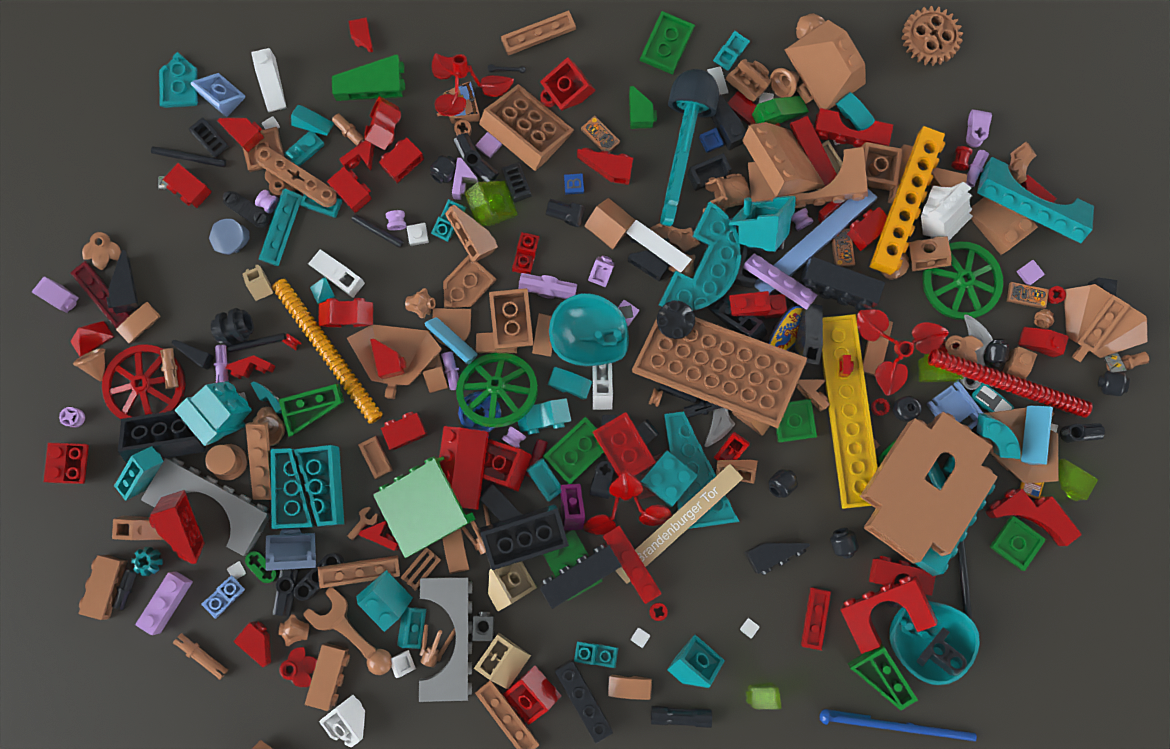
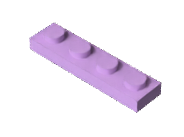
(780, 281)

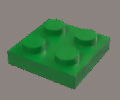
(797, 422)
(1017, 543)

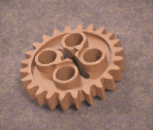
(932, 35)

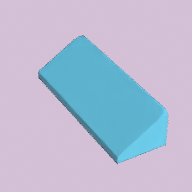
(451, 340)
(1036, 435)

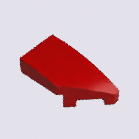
(360, 33)

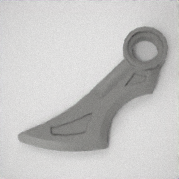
(977, 330)
(720, 426)

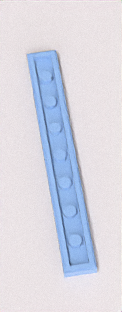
(819, 238)

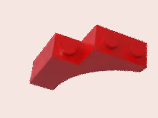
(1043, 512)

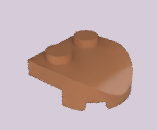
(749, 79)

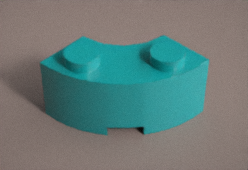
(545, 415)
(1003, 439)

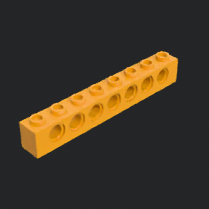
(934, 142)

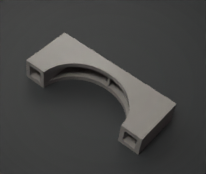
(245, 518)
(452, 680)

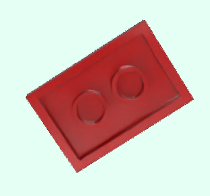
(624, 446)

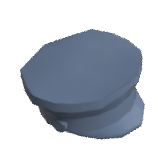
(228, 236)

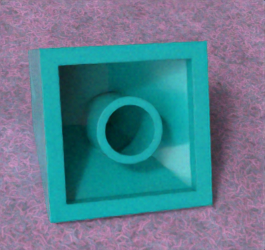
(696, 664)

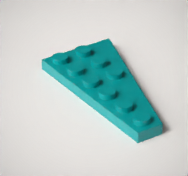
(687, 449)

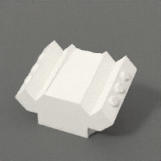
(946, 211)

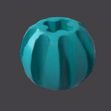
(142, 565)

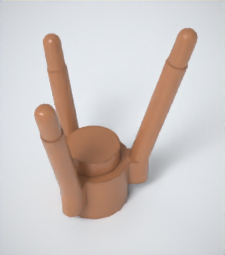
(479, 545)
(430, 655)

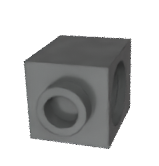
(479, 635)

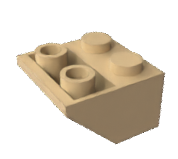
(502, 661)

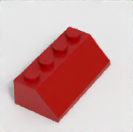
(464, 462)

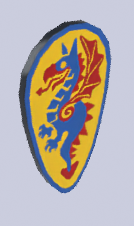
(786, 329)

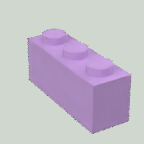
(164, 603)

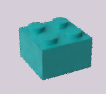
(669, 478)

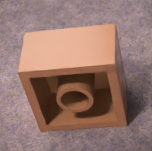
(882, 165)

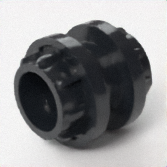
(232, 326)

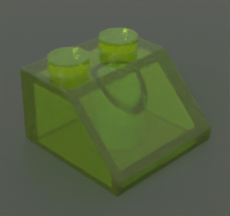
(490, 202)

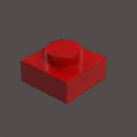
(846, 366)

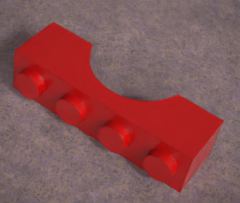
(829, 126)
(632, 565)

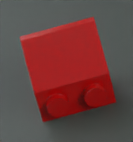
(567, 85)
(532, 695)

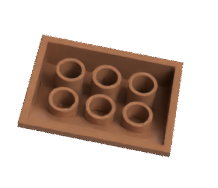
(525, 126)
(781, 159)

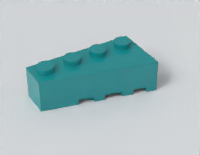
(323, 482)
(288, 495)

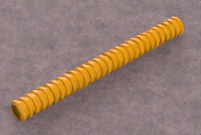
(326, 350)

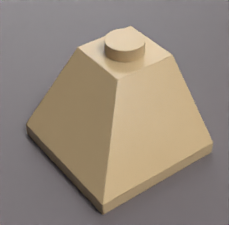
(509, 584)

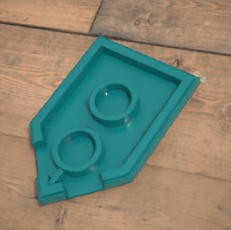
(175, 83)

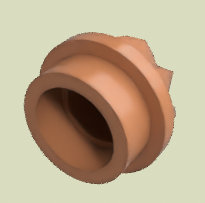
(1044, 318)

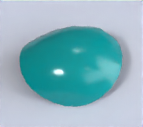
(588, 331)
(910, 644)

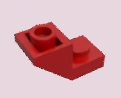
(245, 366)

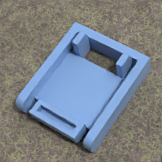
(956, 403)

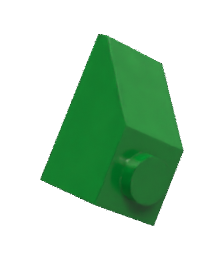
(641, 110)

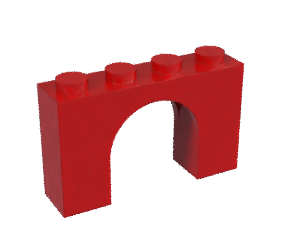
(906, 593)

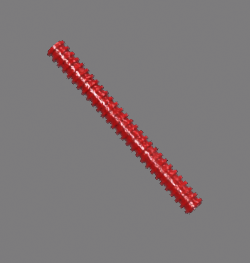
(1010, 383)

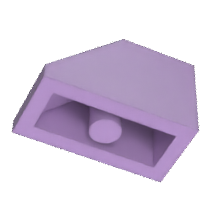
(55, 294)

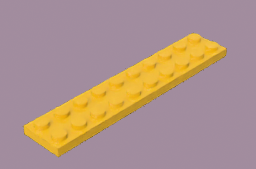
(848, 410)

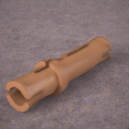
(200, 656)

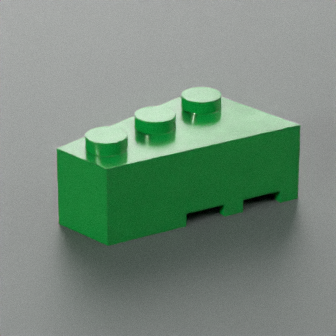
(309, 406)
(881, 673)

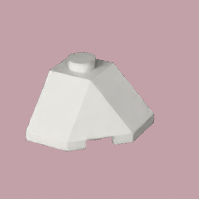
(346, 722)

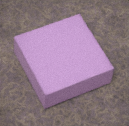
(488, 145)
(1030, 272)

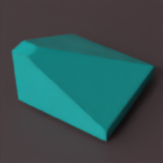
(322, 290)

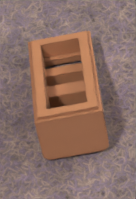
(747, 467)

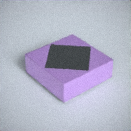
(628, 311)

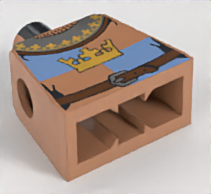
(471, 111)

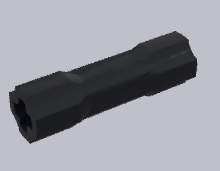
(677, 716)

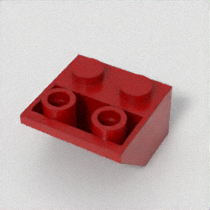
(66, 463)

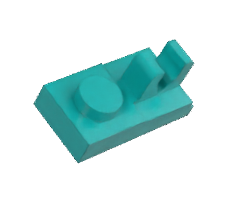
(304, 148)

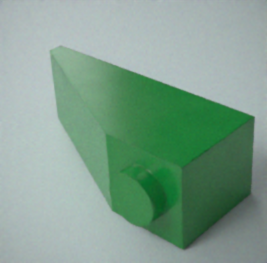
(779, 110)

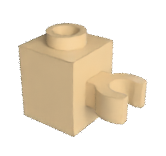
(257, 283)

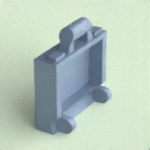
(290, 550)

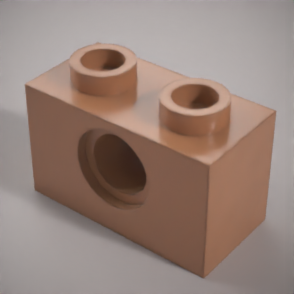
(938, 258)

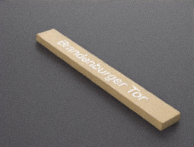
(685, 517)

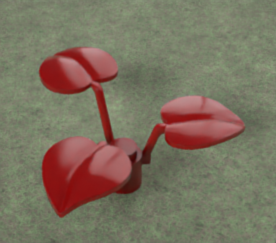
(445, 67)
(892, 375)
(625, 487)

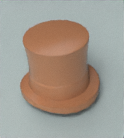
(226, 461)

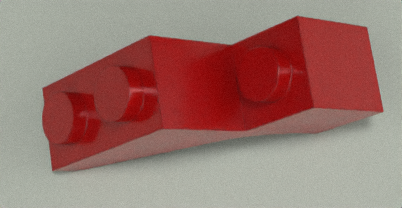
(758, 305)

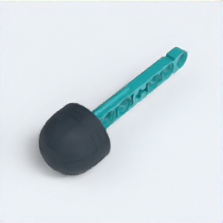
(695, 96)

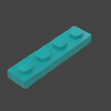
(280, 227)

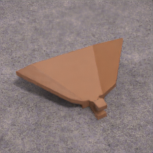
(1101, 322)
(414, 345)
(1025, 472)

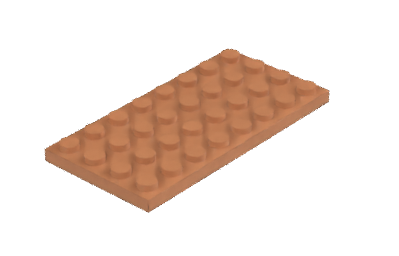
(724, 369)

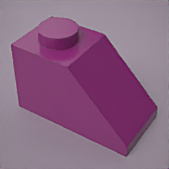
(572, 507)

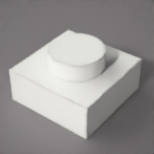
(417, 234)
(402, 664)

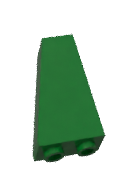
(370, 81)

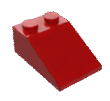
(505, 465)

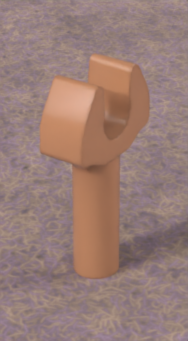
(363, 522)

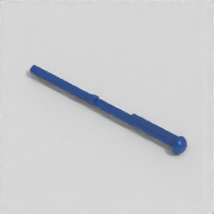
(865, 720)

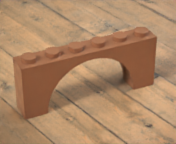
(848, 184)

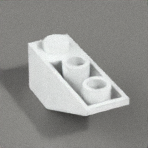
(337, 273)

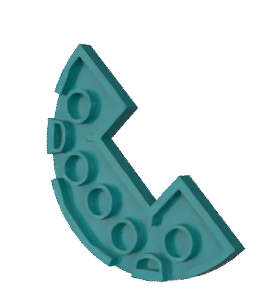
(717, 267)

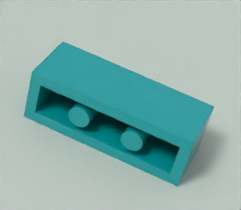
(138, 473)

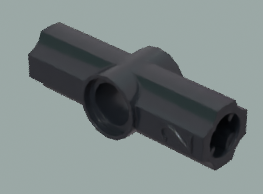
(284, 598)

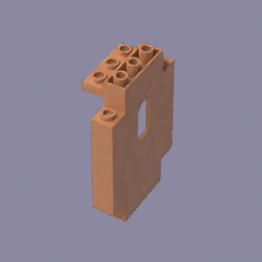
(913, 512)

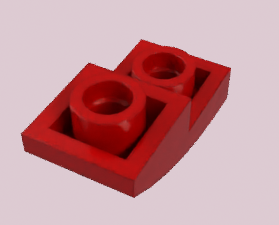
(525, 253)

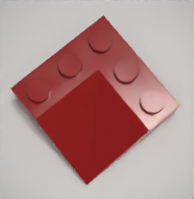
(178, 526)

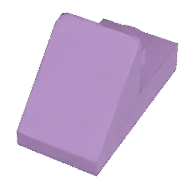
(462, 175)

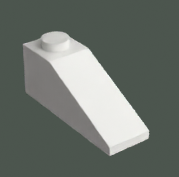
(269, 79)
(602, 387)

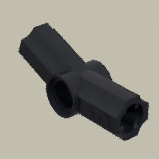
(468, 151)

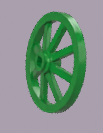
(959, 282)
(496, 392)

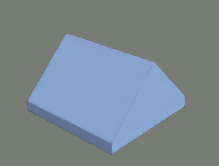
(219, 93)

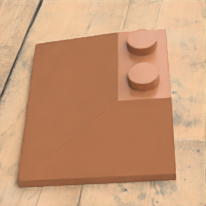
(828, 64)

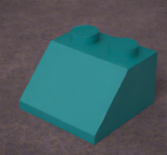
(384, 600)

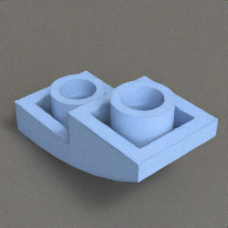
(223, 597)

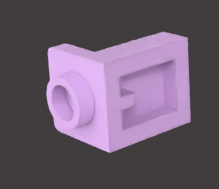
(601, 270)

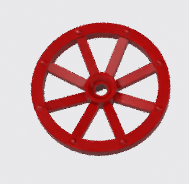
(147, 382)

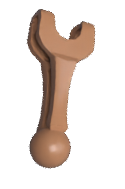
(377, 659)

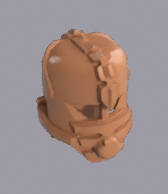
(728, 191)

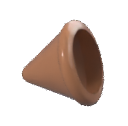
(784, 82)
(92, 363)

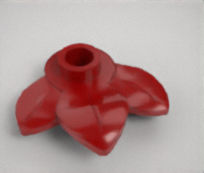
(302, 667)

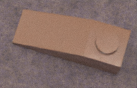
(473, 236)

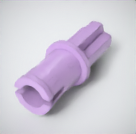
(976, 167)
(221, 363)
(450, 369)

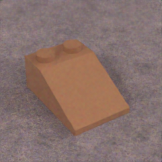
(1000, 224)
(511, 318)

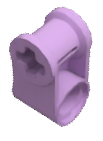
(978, 127)

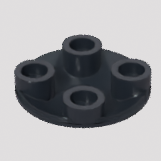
(675, 319)

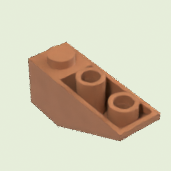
(133, 529)

